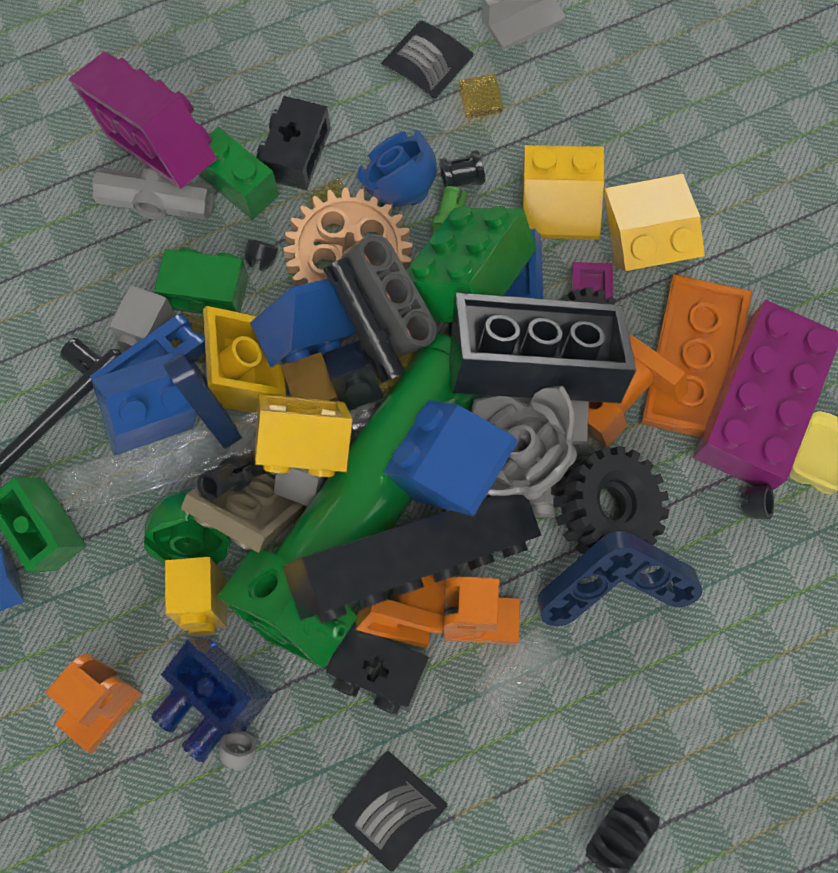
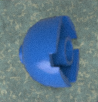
(400, 170)

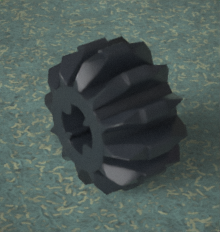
(622, 835)

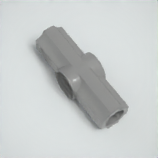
(152, 194)

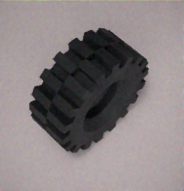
(630, 484)

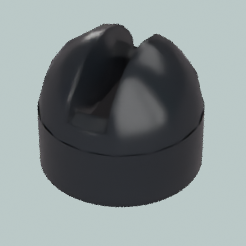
(260, 251)
(760, 502)

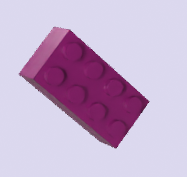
(145, 118)
(768, 396)

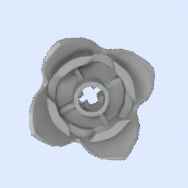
(543, 429)

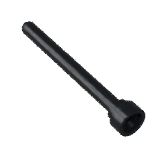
(52, 414)

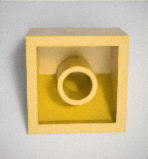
(563, 190)
(653, 223)
(236, 361)
(302, 435)

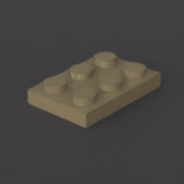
(249, 515)

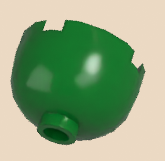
(177, 535)

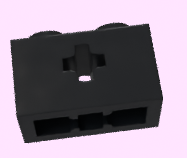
(295, 141)
(404, 670)

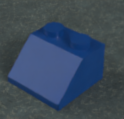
(302, 323)
(141, 405)
(450, 458)

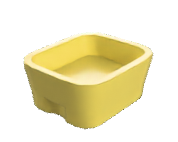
(818, 454)

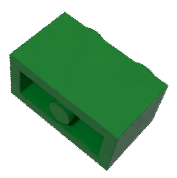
(239, 175)
(201, 280)
(37, 525)

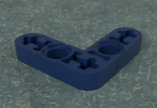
(195, 389)
(617, 559)

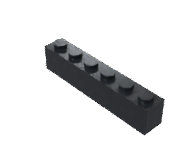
(406, 554)

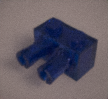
(216, 688)

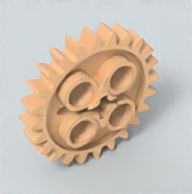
(356, 219)

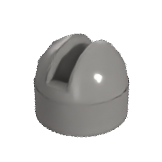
(228, 750)

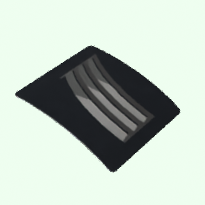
(428, 58)
(389, 811)

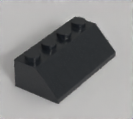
(539, 343)

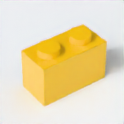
(193, 593)

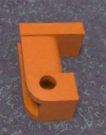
(608, 419)
(481, 612)
(408, 616)
(91, 700)

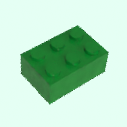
(472, 255)

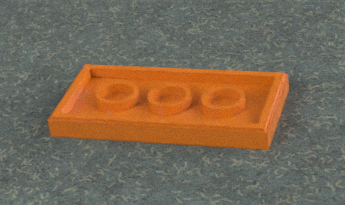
(700, 337)

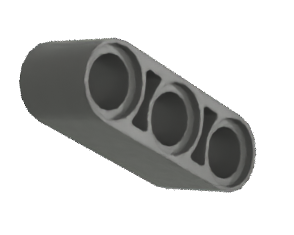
(406, 305)

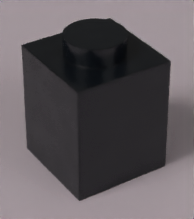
(353, 376)

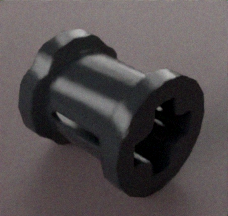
(462, 170)

